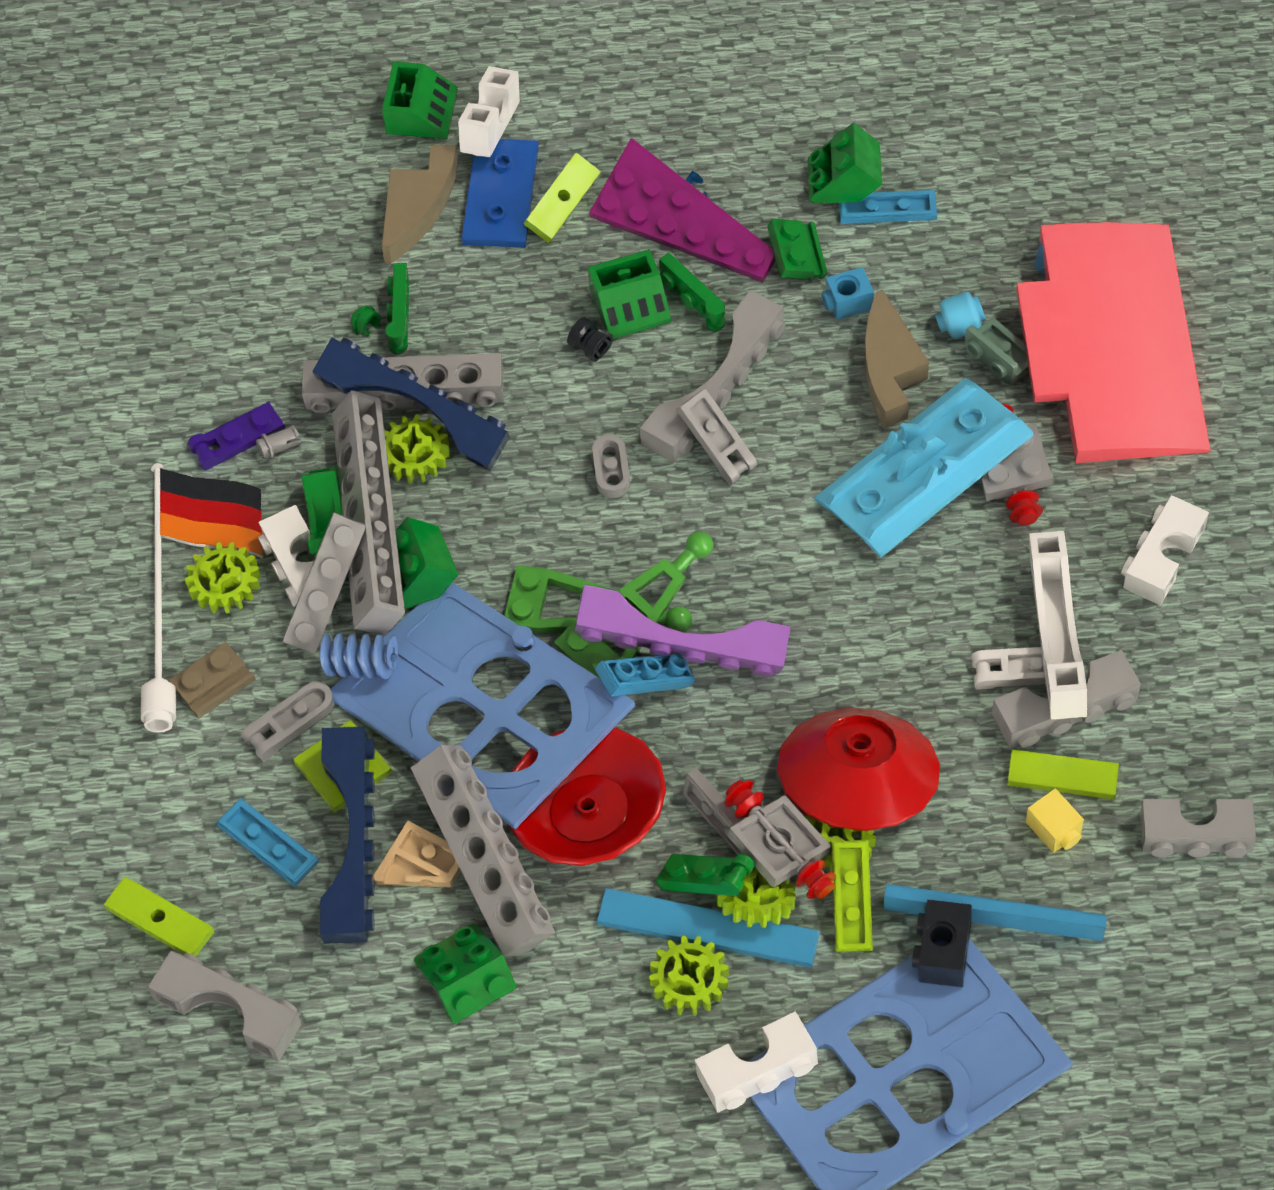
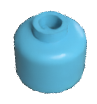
(959, 313)

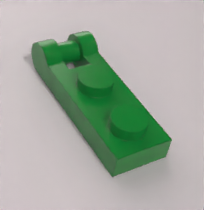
(692, 292)
(398, 310)
(705, 874)

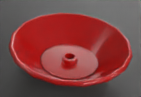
(858, 769)
(627, 795)

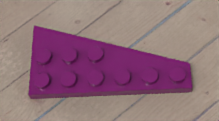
(665, 208)

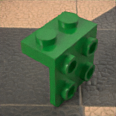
(466, 972)

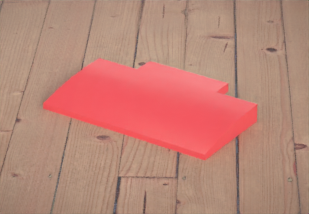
(1113, 341)

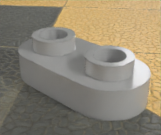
(612, 467)

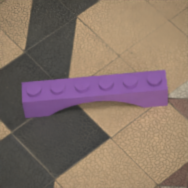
(610, 617)

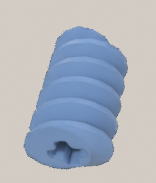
(358, 658)

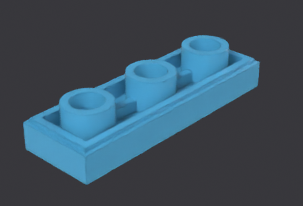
(645, 674)

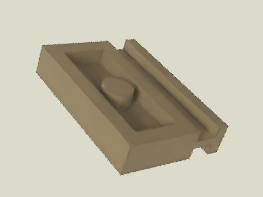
(212, 680)

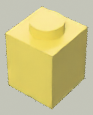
(1055, 821)

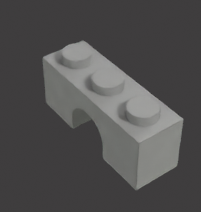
(1168, 832)

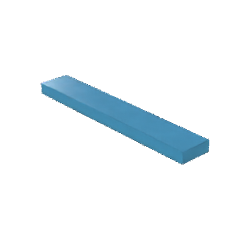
(1002, 912)
(674, 919)

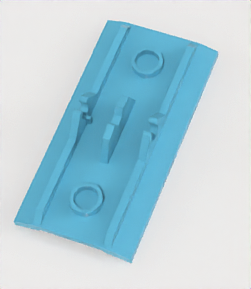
(924, 466)

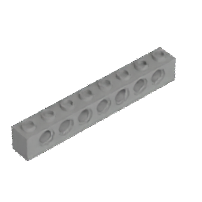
(368, 499)

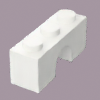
(485, 122)
(1174, 526)
(287, 537)
(732, 1080)

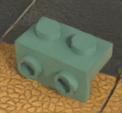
(998, 350)

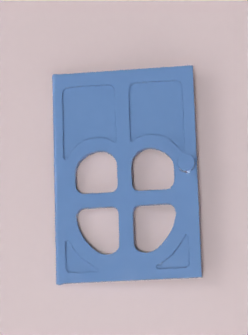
(435, 665)
(969, 1033)

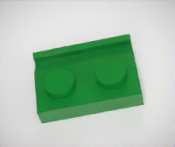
(797, 249)

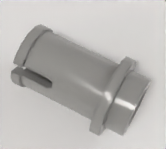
(278, 442)

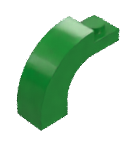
(322, 499)

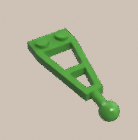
(530, 592)
(588, 653)

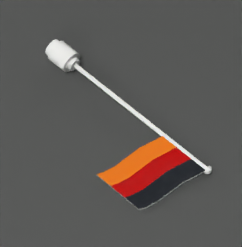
(198, 515)

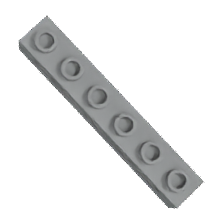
(448, 370)
(483, 868)

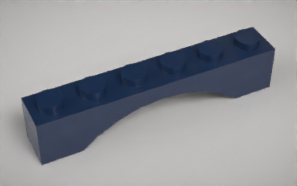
(348, 370)
(345, 904)

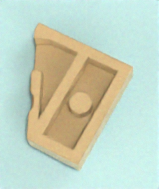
(418, 860)

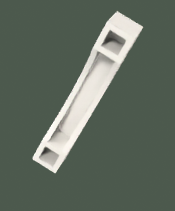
(1057, 626)

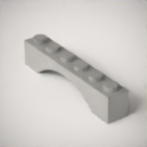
(754, 325)

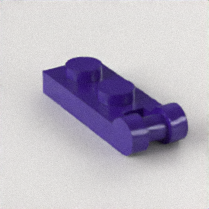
(235, 435)

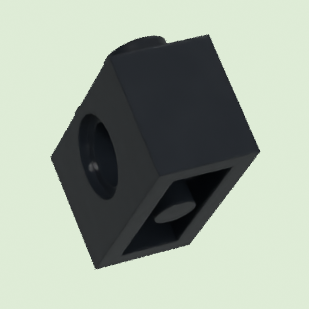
(943, 963)

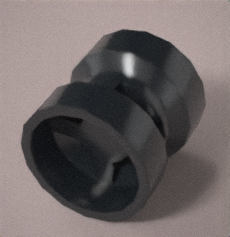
(590, 339)

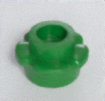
(362, 317)

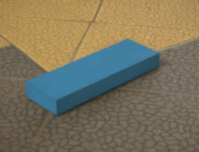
(891, 207)
(267, 842)

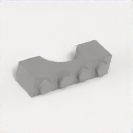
(1026, 716)
(186, 984)

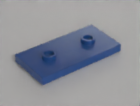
(501, 195)

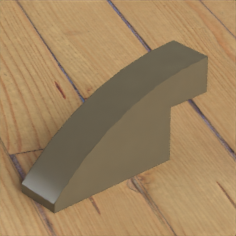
(417, 201)
(891, 361)

